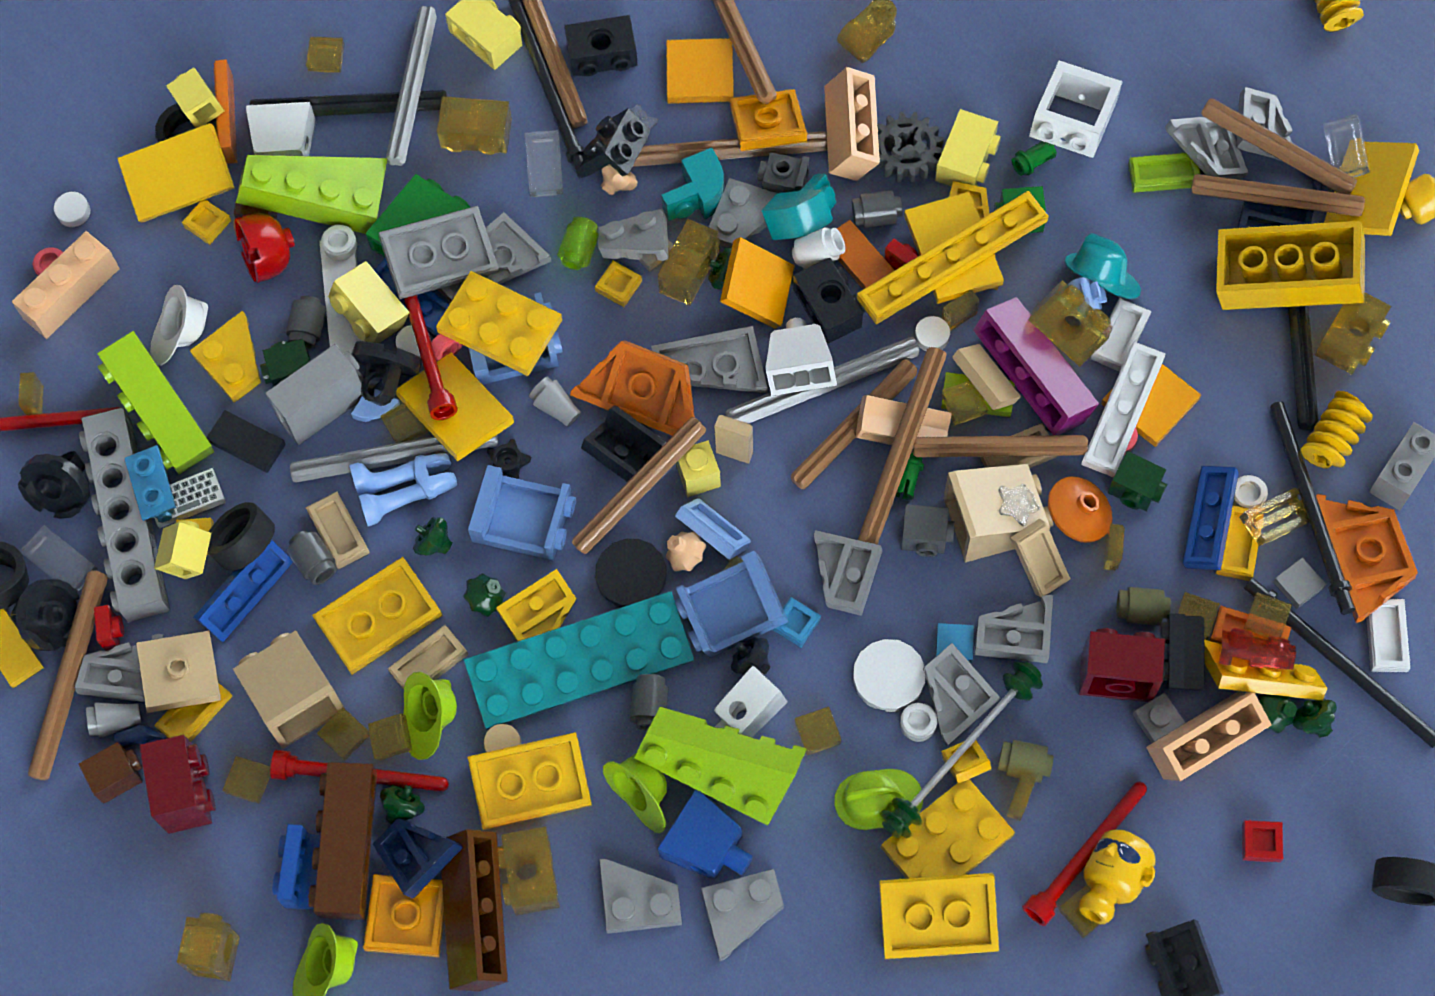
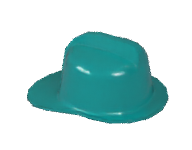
(1106, 263)

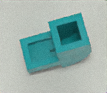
(702, 190)
(800, 212)

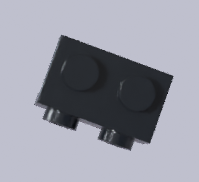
(616, 143)
(622, 443)
(1184, 651)
(1183, 961)

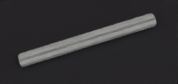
(411, 86)
(845, 374)
(370, 457)

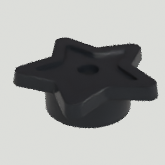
(511, 452)

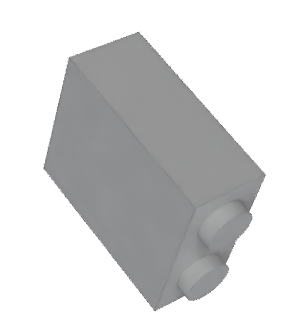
(317, 393)

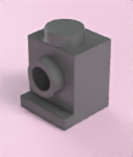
(784, 173)

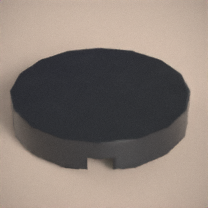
(630, 572)

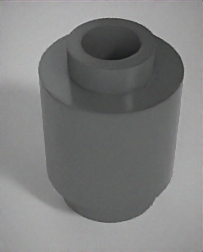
(876, 209)
(306, 320)
(311, 557)
(647, 697)

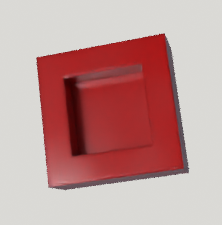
(899, 254)
(108, 627)
(1262, 841)

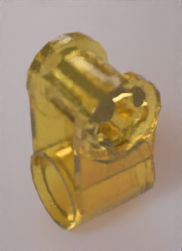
(869, 29)

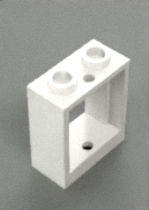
(1082, 87)

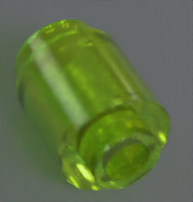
(578, 243)

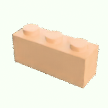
(851, 124)
(66, 284)
(1208, 736)

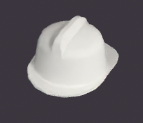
(178, 325)

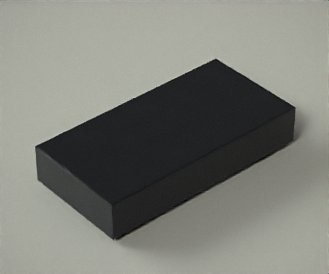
(246, 441)

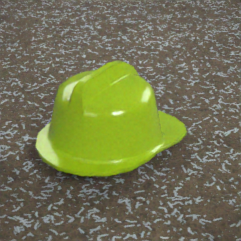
(428, 709)
(640, 788)
(868, 793)
(325, 962)

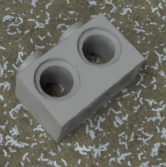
(1405, 467)

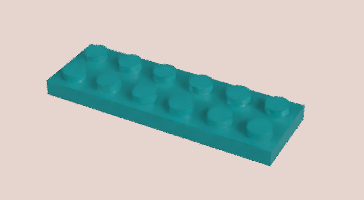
(578, 660)

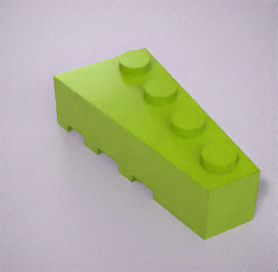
(315, 188)
(155, 403)
(721, 762)

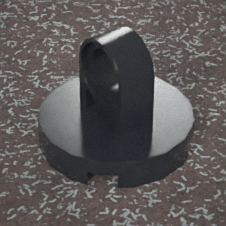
(385, 366)
(55, 484)
(46, 613)

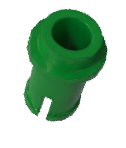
(1028, 160)
(910, 477)

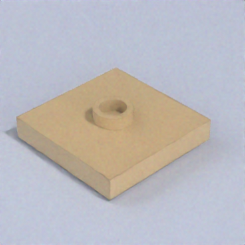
(178, 671)

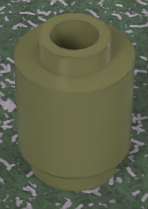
(1142, 606)
(1025, 758)

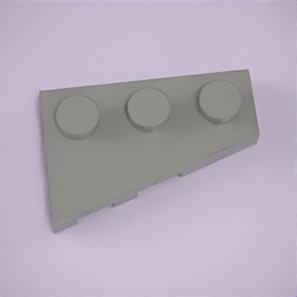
(513, 251)
(720, 360)

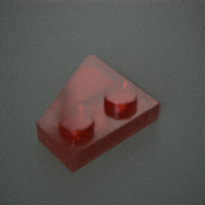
(1260, 652)

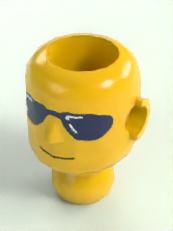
(1116, 874)

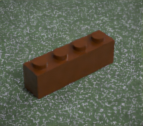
(344, 841)
(474, 913)

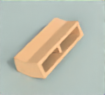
(881, 418)

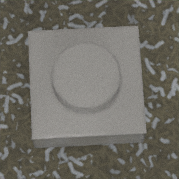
(1158, 718)

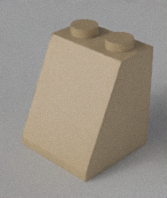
(975, 507)
(288, 688)

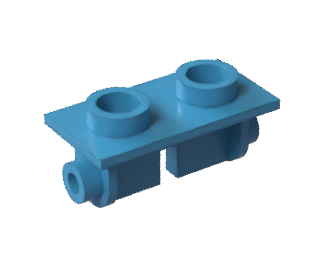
(151, 484)

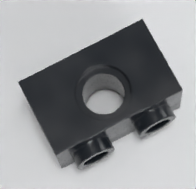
(586, 37)
(821, 282)

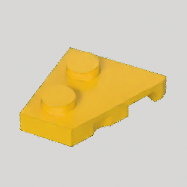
(230, 357)
(538, 607)

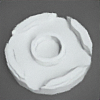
(889, 675)

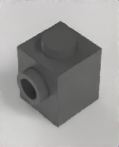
(926, 530)

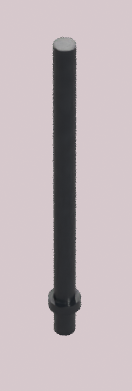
(575, 152)
(1339, 586)
(1350, 669)

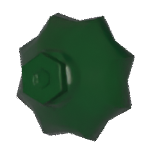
(719, 269)
(432, 537)
(484, 594)
(1279, 710)
(1316, 717)
(401, 803)

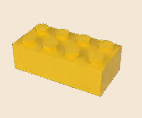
(1291, 265)

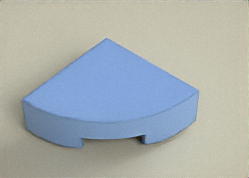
(367, 411)

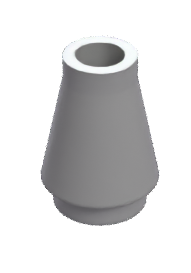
(554, 401)
(111, 718)

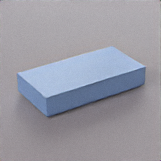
(713, 528)

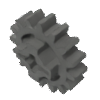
(905, 158)

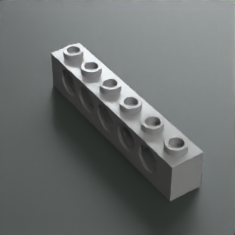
(149, 594)

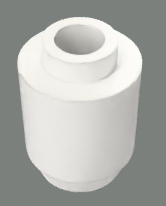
(818, 247)

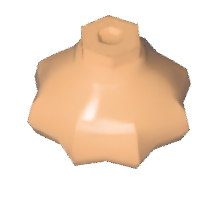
(615, 182)
(685, 551)

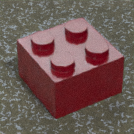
(1122, 665)
(177, 784)

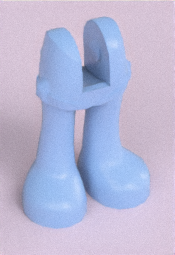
(419, 469)

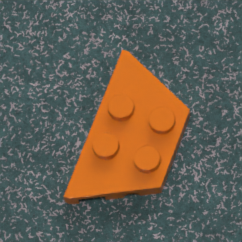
(642, 385)
(1369, 552)

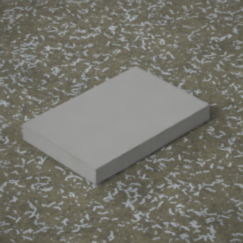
(438, 252)

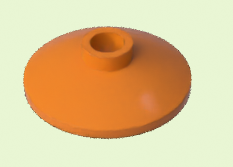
(1079, 509)

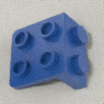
(296, 872)

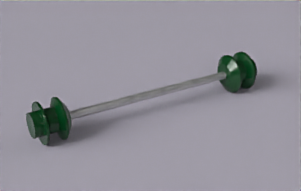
(905, 812)

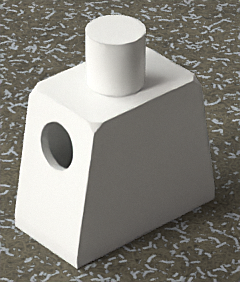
(281, 128)
(799, 359)
(756, 696)

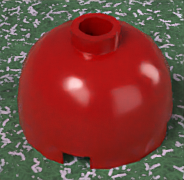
(263, 245)

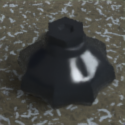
(751, 654)

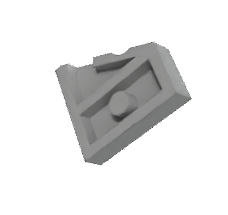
(957, 692)
(741, 908)

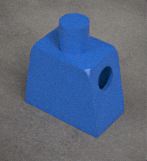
(704, 840)

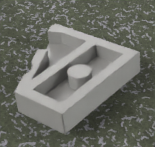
(1266, 111)
(1209, 146)
(740, 212)
(635, 237)
(846, 570)
(1017, 632)
(112, 673)
(637, 899)

